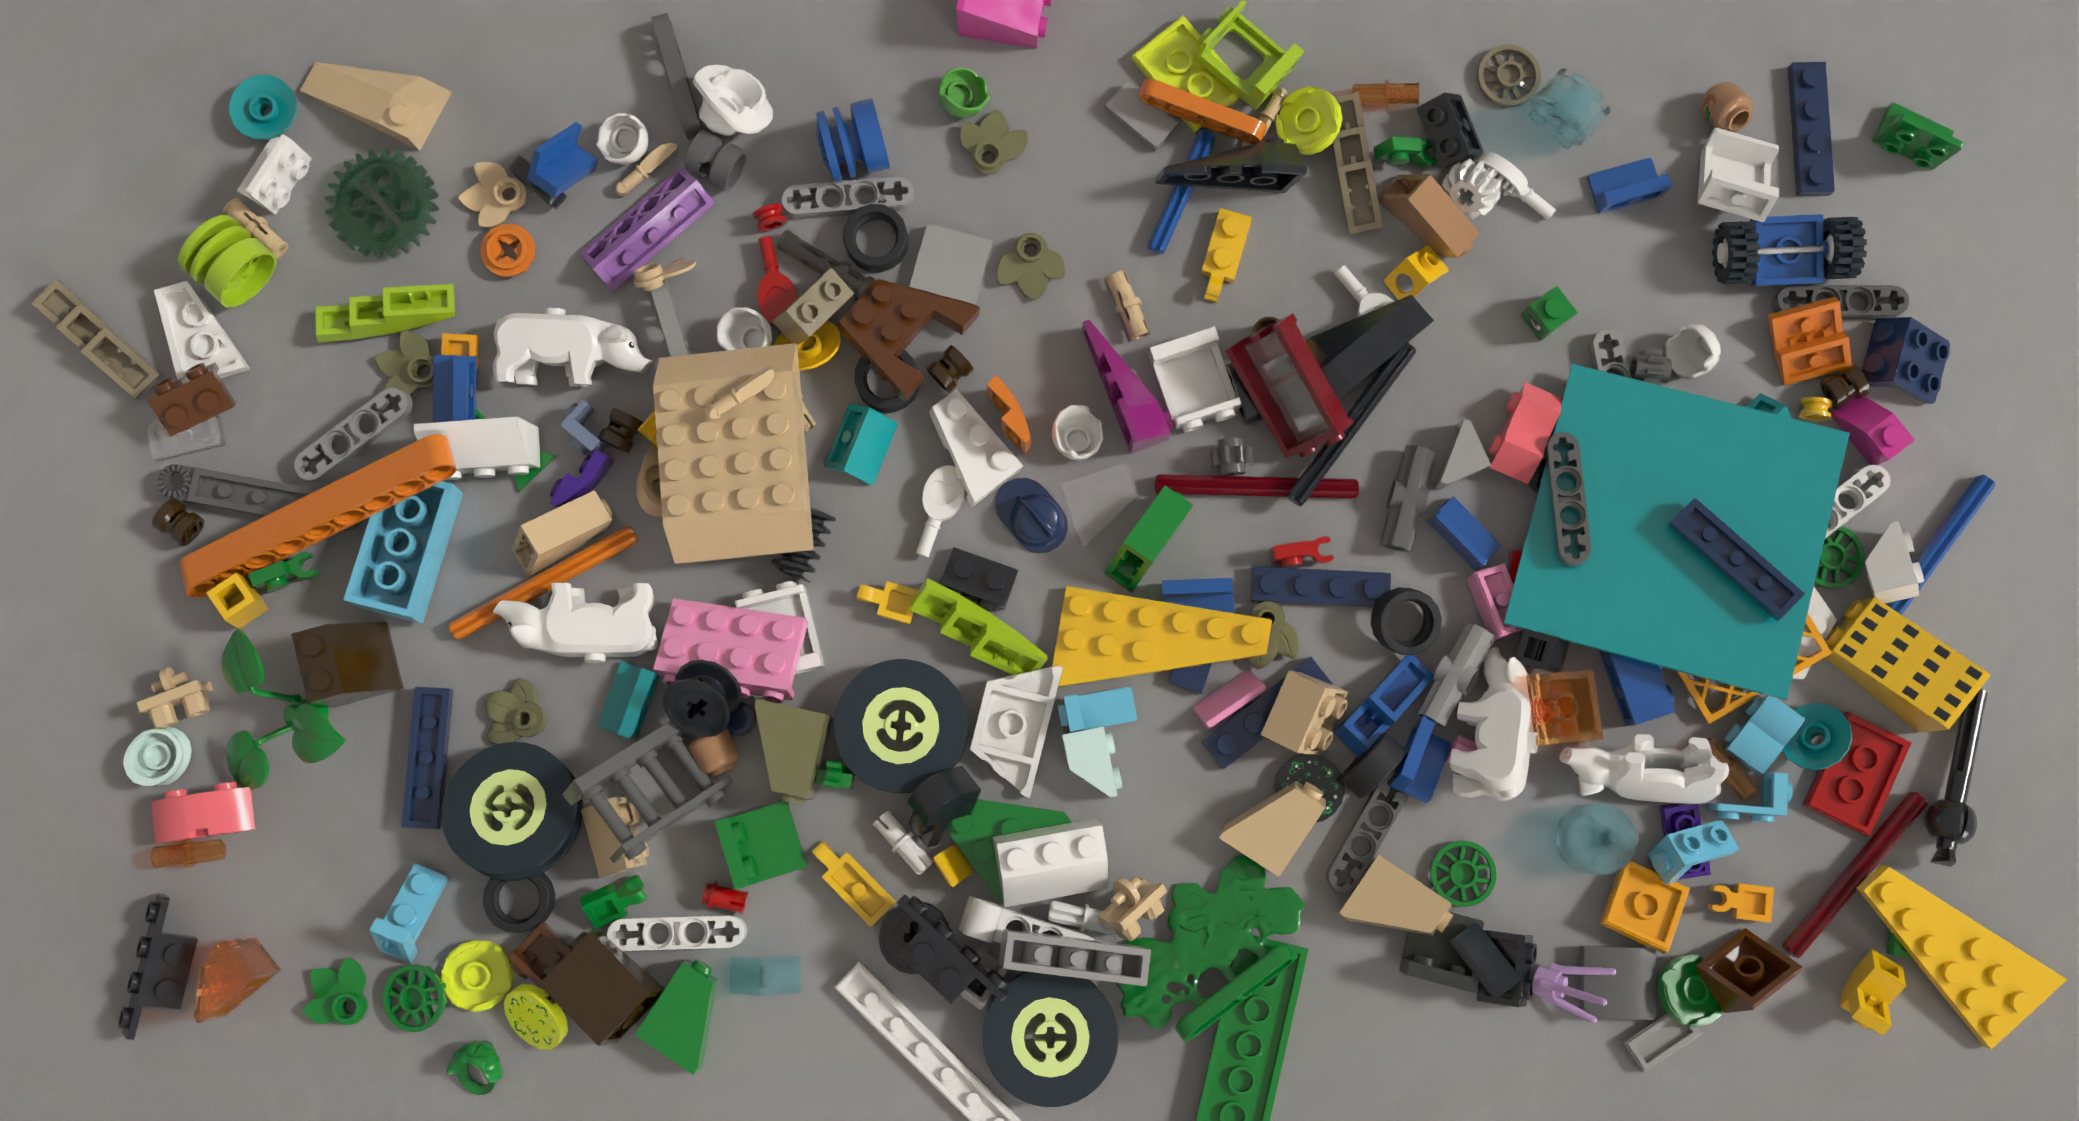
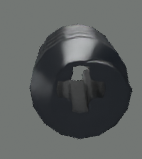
(797, 563)

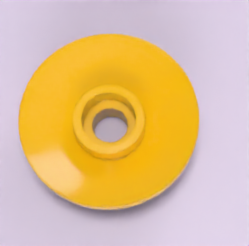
(817, 348)

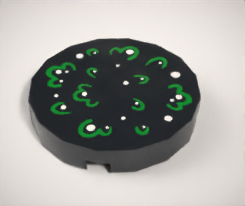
(1318, 772)

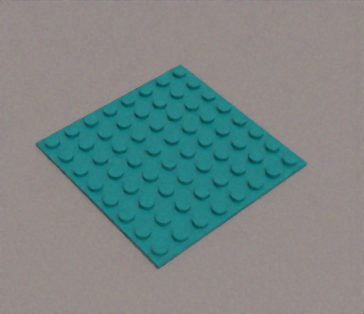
(1644, 585)

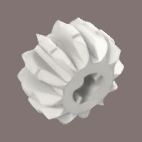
(1472, 188)

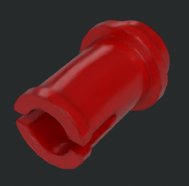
(724, 898)

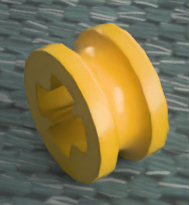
(1815, 408)

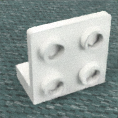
(275, 174)

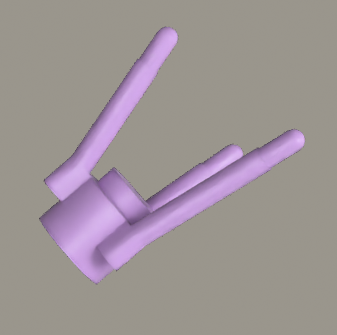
(1553, 985)

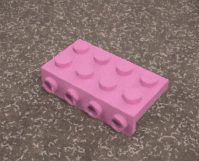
(751, 644)

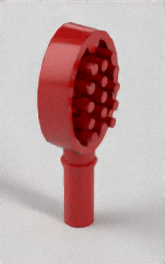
(774, 289)

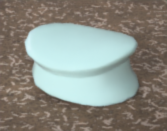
(157, 757)

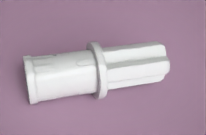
(903, 842)
(1078, 916)

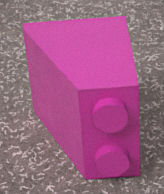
(1003, 20)

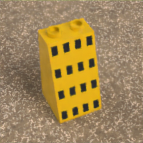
(1904, 666)

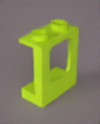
(1267, 76)

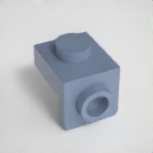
(582, 438)

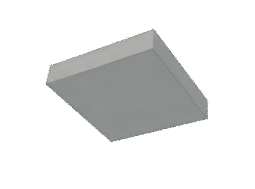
(951, 263)

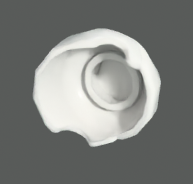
(622, 139)
(743, 329)
(1693, 351)
(1077, 433)

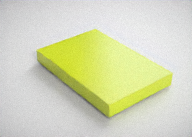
(1172, 61)

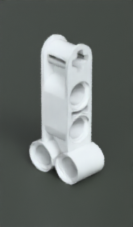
(987, 920)

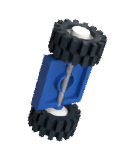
(1789, 250)

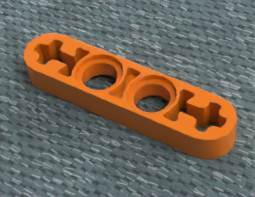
(1202, 111)

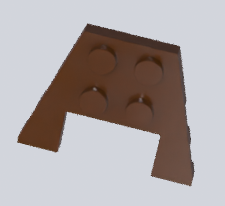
(890, 319)

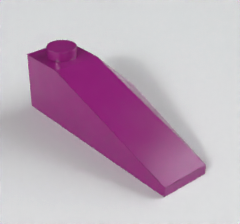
(1133, 404)

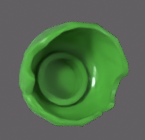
(963, 92)

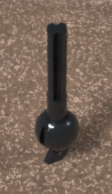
(1950, 818)

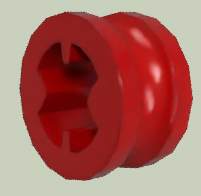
(769, 217)

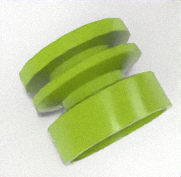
(227, 261)

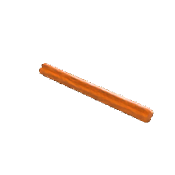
(542, 582)

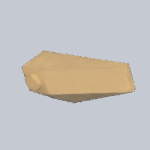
(386, 101)

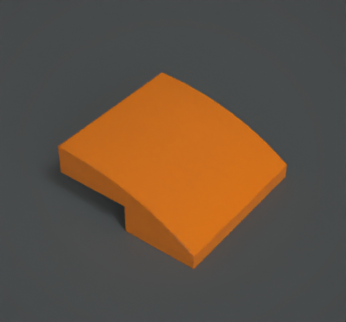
(1809, 341)
(1013, 421)

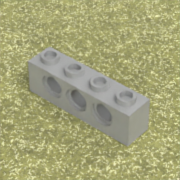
(1074, 957)

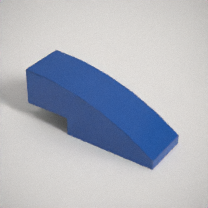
(1384, 704)

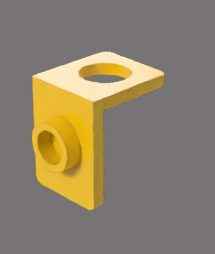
(1421, 267)

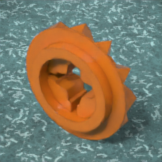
(510, 235)

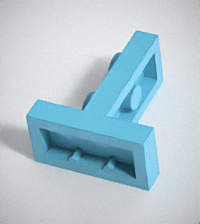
(408, 913)

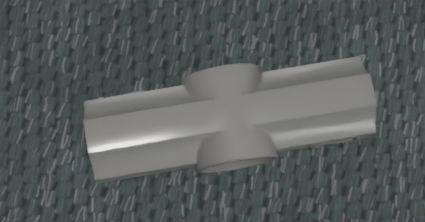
(1456, 674)

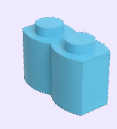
(1762, 733)

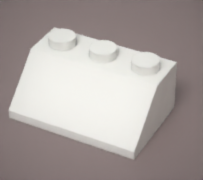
(488, 445)
(1051, 862)

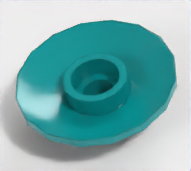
(251, 100)
(1823, 721)

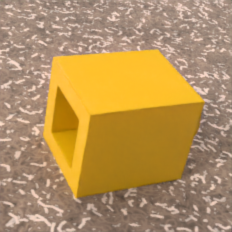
(237, 600)

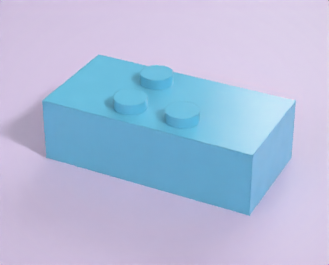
(404, 554)

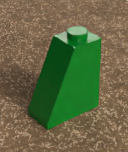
(1148, 538)
(682, 1016)

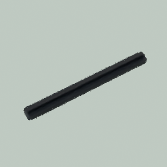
(1359, 414)

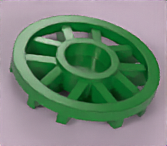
(1835, 556)
(1463, 873)
(414, 998)

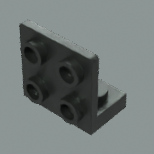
(1436, 959)

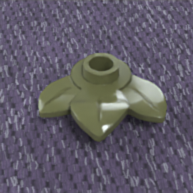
(994, 139)
(1030, 271)
(406, 363)
(1282, 635)
(510, 710)

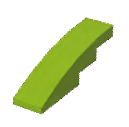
(385, 314)
(972, 625)

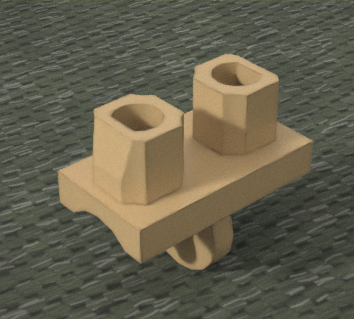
(161, 706)
(1131, 902)

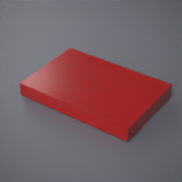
(1860, 783)

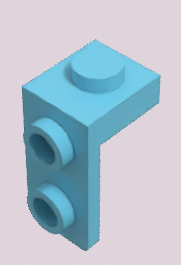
(1097, 709)
(1774, 797)
(1689, 847)

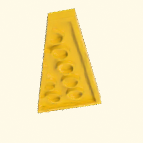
(1133, 636)
(1972, 967)

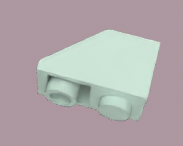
(1089, 759)

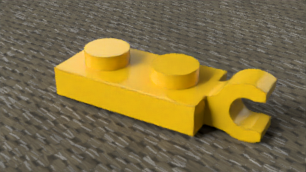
(1224, 250)
(854, 884)

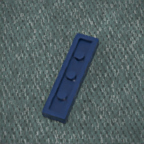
(1811, 129)
(1736, 559)
(1318, 586)
(1246, 727)
(427, 758)

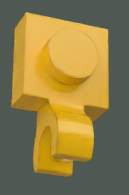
(892, 602)

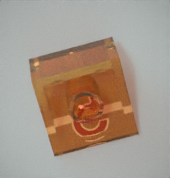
(1564, 708)
(231, 976)

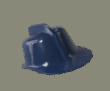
(1031, 515)

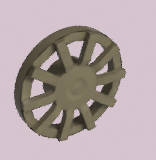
(1508, 76)

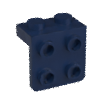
(1906, 357)

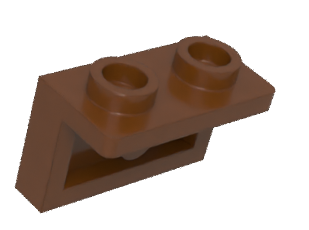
(190, 399)
(537, 954)

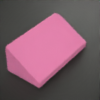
(1491, 593)
(1228, 698)

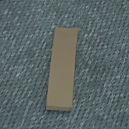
(1356, 168)
(96, 338)

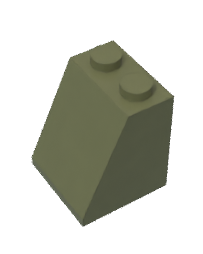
(792, 748)

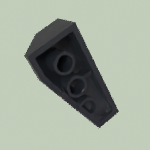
(1254, 167)
(1364, 344)

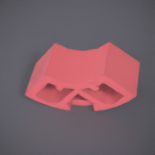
(1525, 432)
(202, 814)

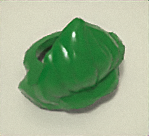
(482, 1056)

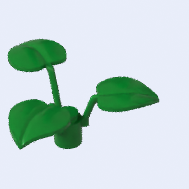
(313, 734)

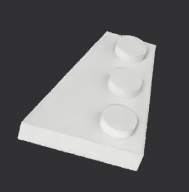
(195, 333)
(976, 450)

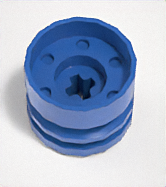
(852, 140)

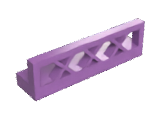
(648, 229)

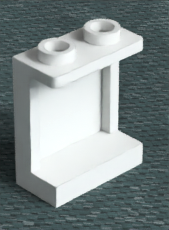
(1737, 175)
(1194, 380)
(793, 601)

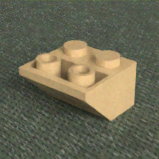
(1305, 714)
(605, 843)

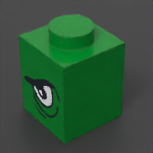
(1548, 313)

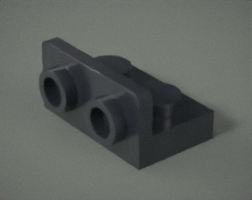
(1450, 130)
(979, 579)
(1521, 954)

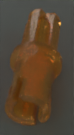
(1388, 93)
(1737, 778)
(188, 853)

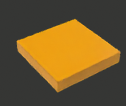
(1644, 907)

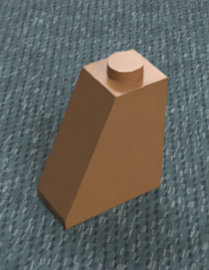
(1429, 214)

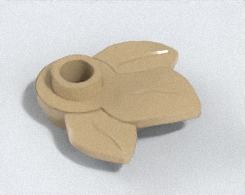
(490, 194)
(652, 275)

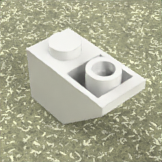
(1890, 567)

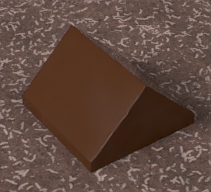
(1746, 972)

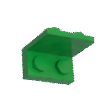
(1915, 137)
(760, 844)

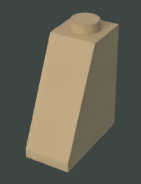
(560, 532)
(1276, 826)
(1396, 901)

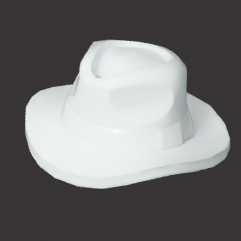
(732, 100)

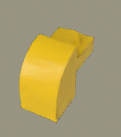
(1871, 991)

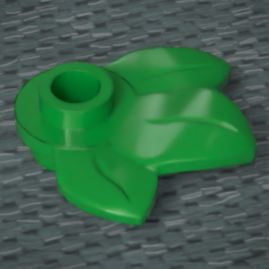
(333, 991)

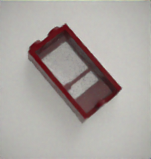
(1289, 388)

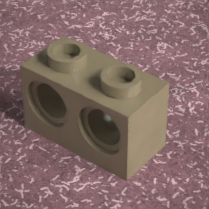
(813, 307)

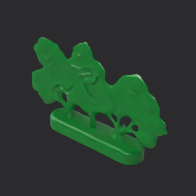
(1209, 934)

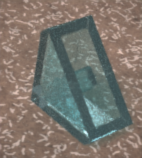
(765, 975)

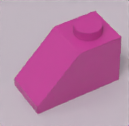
(1872, 430)

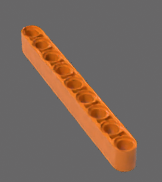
(319, 514)

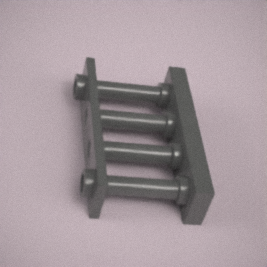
(618, 770)

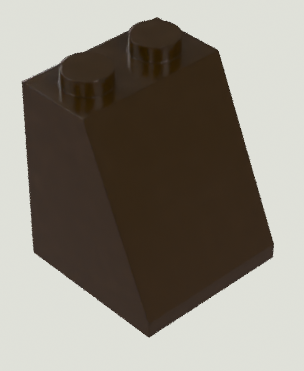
(347, 662)
(600, 987)

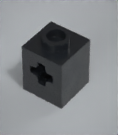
(1542, 651)

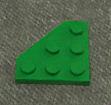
(991, 819)

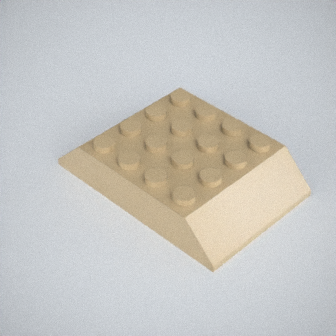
(736, 479)

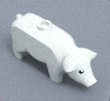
(562, 341)
(584, 629)
(1501, 734)
(1649, 771)

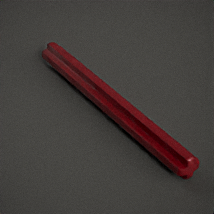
(1252, 486)
(1855, 874)

